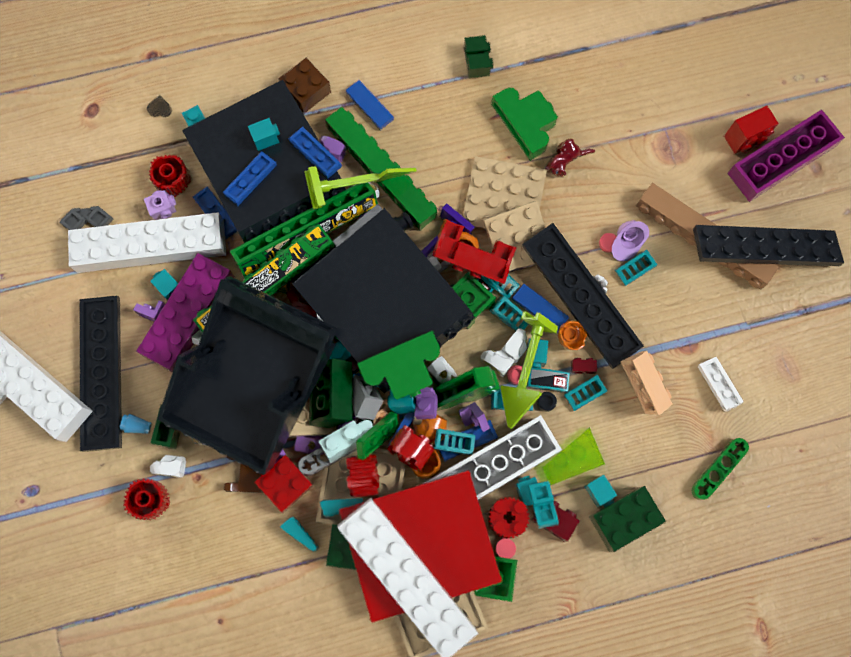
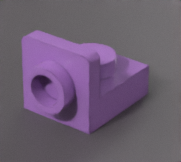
(148, 311)
(426, 404)
(473, 414)

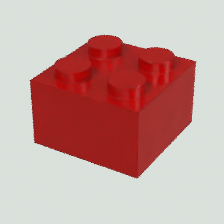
(751, 130)
(284, 484)

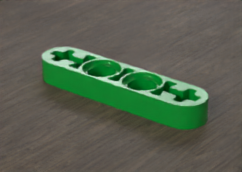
(720, 469)

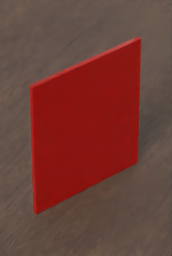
(444, 530)

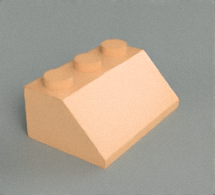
(647, 383)

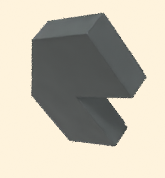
(77, 218)

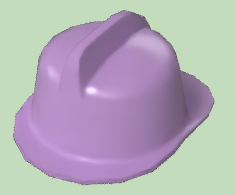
(629, 240)

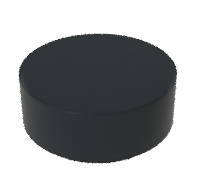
(547, 401)

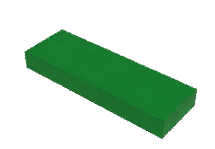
(377, 435)

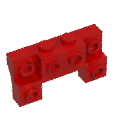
(464, 256)

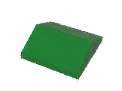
(504, 589)

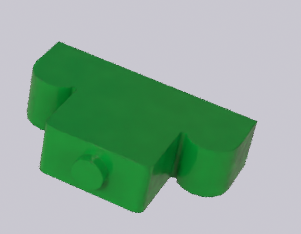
(526, 119)
(403, 366)
(467, 387)

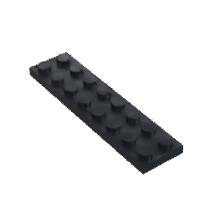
(767, 245)
(582, 295)
(100, 373)

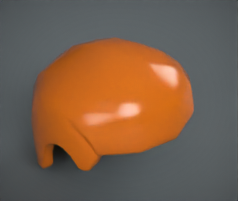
(572, 335)
(431, 467)

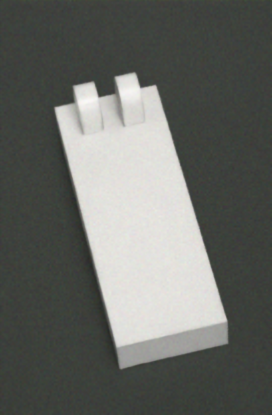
(720, 384)

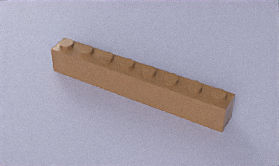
(682, 220)

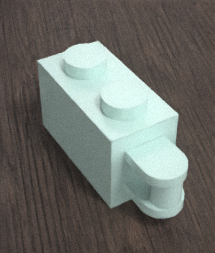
(344, 439)

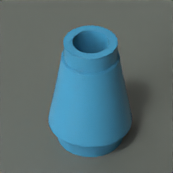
(134, 424)

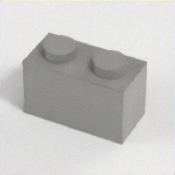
(365, 399)

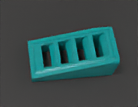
(652, 264)
(494, 284)
(506, 319)
(568, 395)
(469, 442)
(332, 507)
(297, 531)

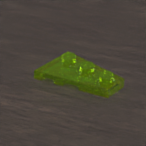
(575, 459)

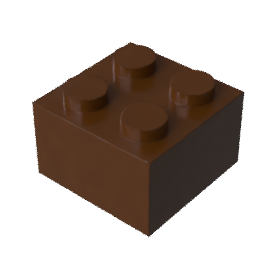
(306, 84)

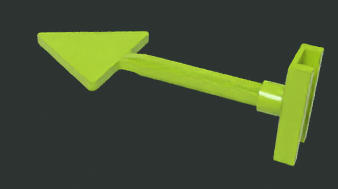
(317, 187)
(519, 399)

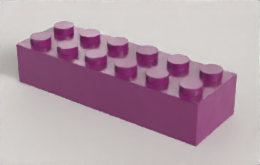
(785, 155)
(175, 325)

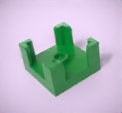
(474, 295)

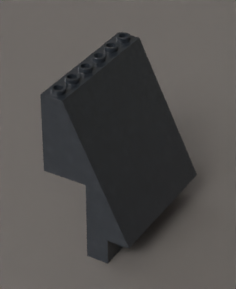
(227, 148)
(381, 290)
(247, 375)

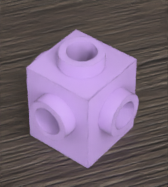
(160, 205)

